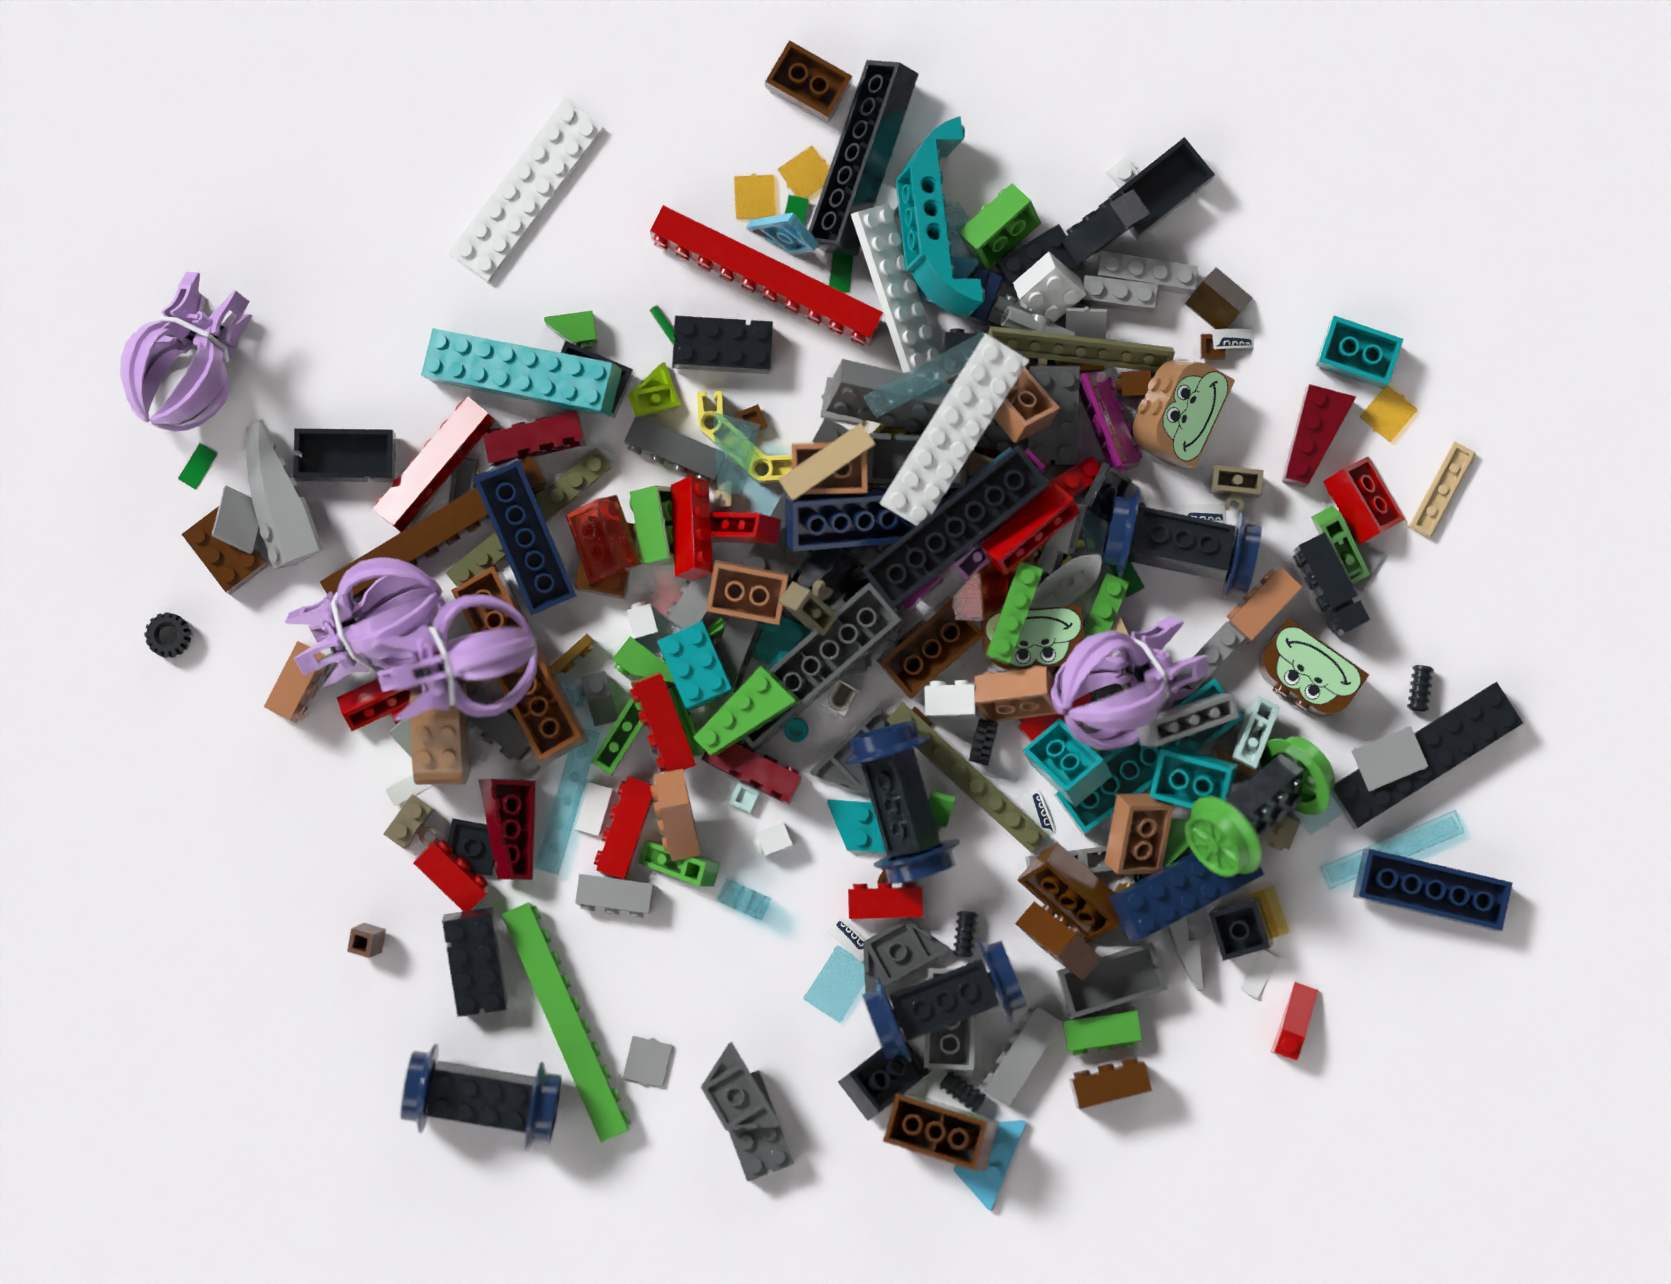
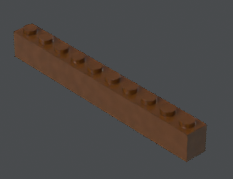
(433, 531)

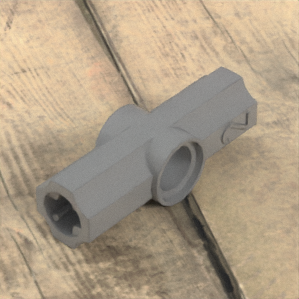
(1018, 319)

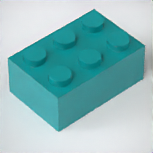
(1359, 352)
(695, 666)
(1067, 763)
(1188, 776)

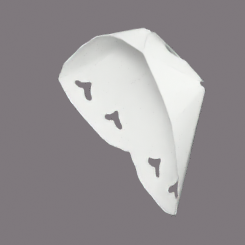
(1063, 594)

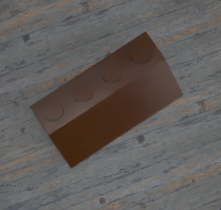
(928, 648)
(1071, 891)

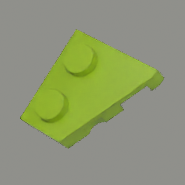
(654, 393)

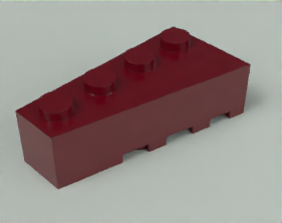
(1315, 429)
(534, 438)
(757, 771)
(510, 824)

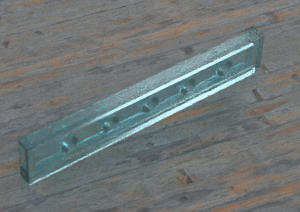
(922, 378)
(566, 805)
(1401, 844)

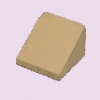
(722, 499)

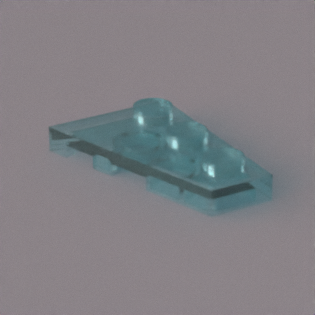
(734, 451)

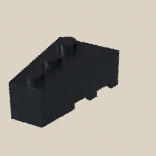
(1024, 257)

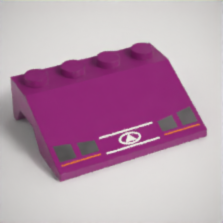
(1107, 421)

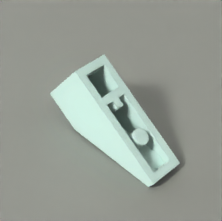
(1255, 731)

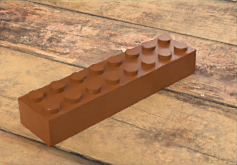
(544, 709)

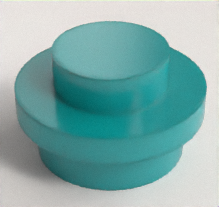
(796, 730)

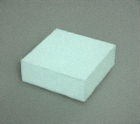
(745, 797)

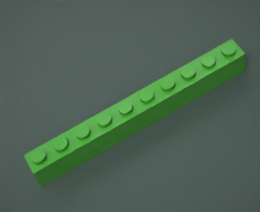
(564, 1020)

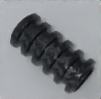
(1420, 688)
(965, 934)
(962, 1091)

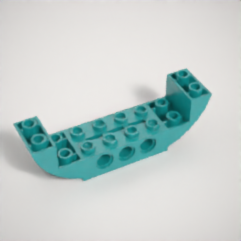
(926, 227)

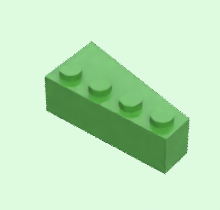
(750, 708)

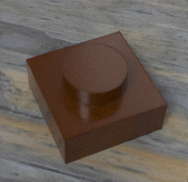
(1207, 350)
(754, 415)

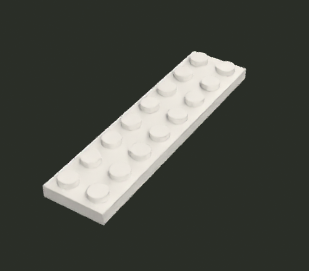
(525, 190)
(895, 287)
(954, 430)

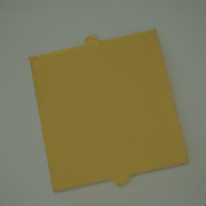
(804, 173)
(754, 196)
(1388, 413)

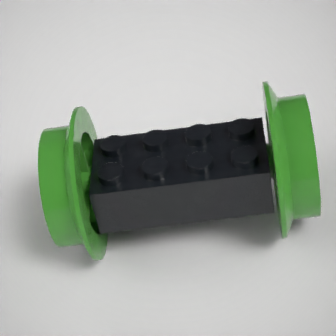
(1227, 831)

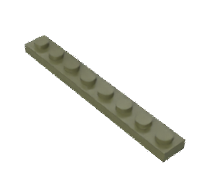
(1083, 349)
(550, 503)
(973, 782)

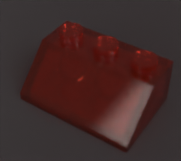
(603, 539)
(981, 594)

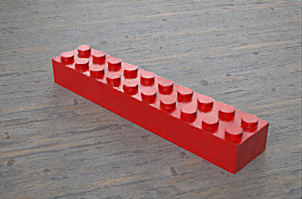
(765, 275)

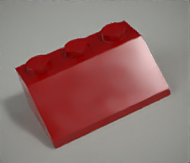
(1363, 500)

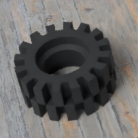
(157, 624)
(983, 742)

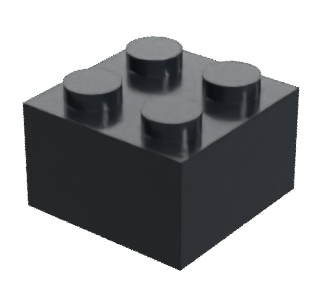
(1241, 928)

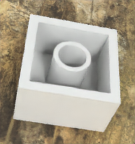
(1049, 287)
(950, 700)

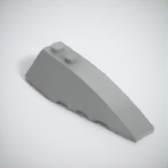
(279, 510)

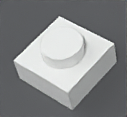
(1122, 172)

